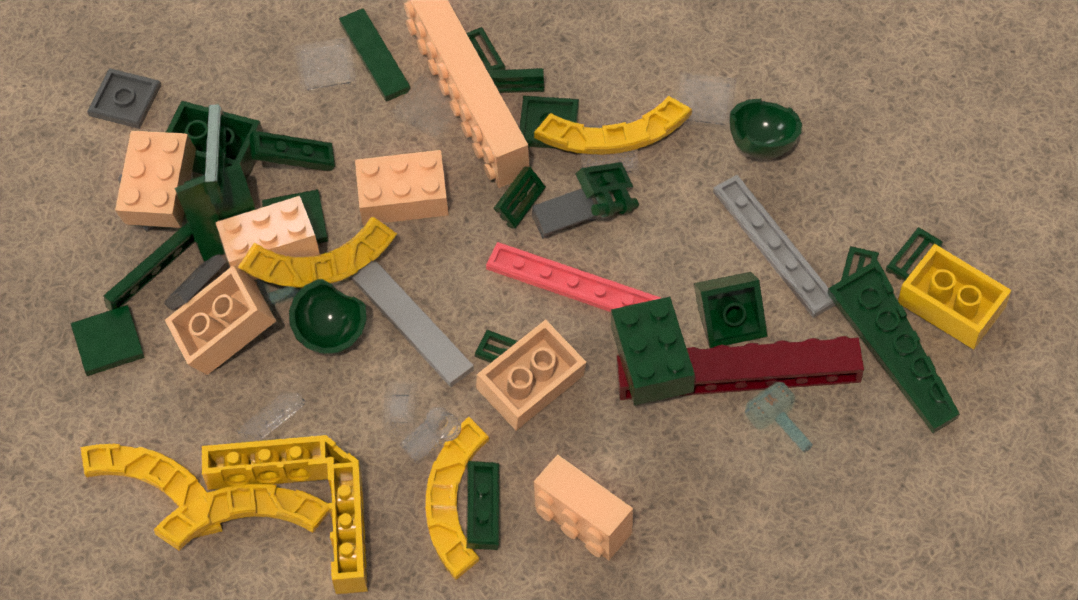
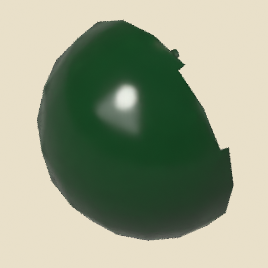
(764, 128)
(326, 318)

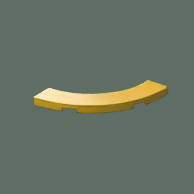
(614, 137)
(328, 266)
(148, 467)
(442, 498)
(241, 502)

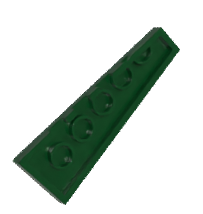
(883, 325)

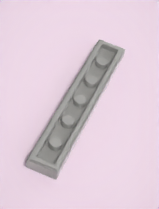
(774, 245)
(412, 323)

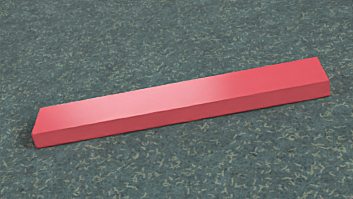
(563, 279)

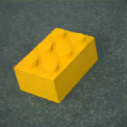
(954, 296)

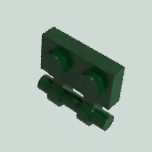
(604, 181)

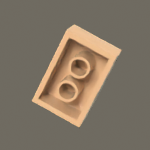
(150, 174)
(401, 187)
(277, 227)
(220, 320)
(530, 374)
(582, 508)

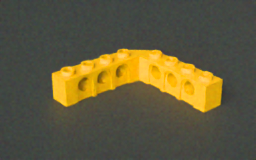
(301, 461)

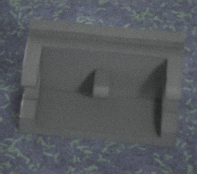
(562, 212)

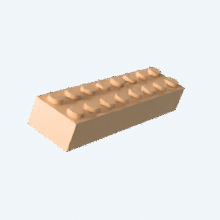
(470, 89)

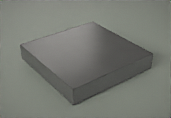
(124, 98)
(194, 282)

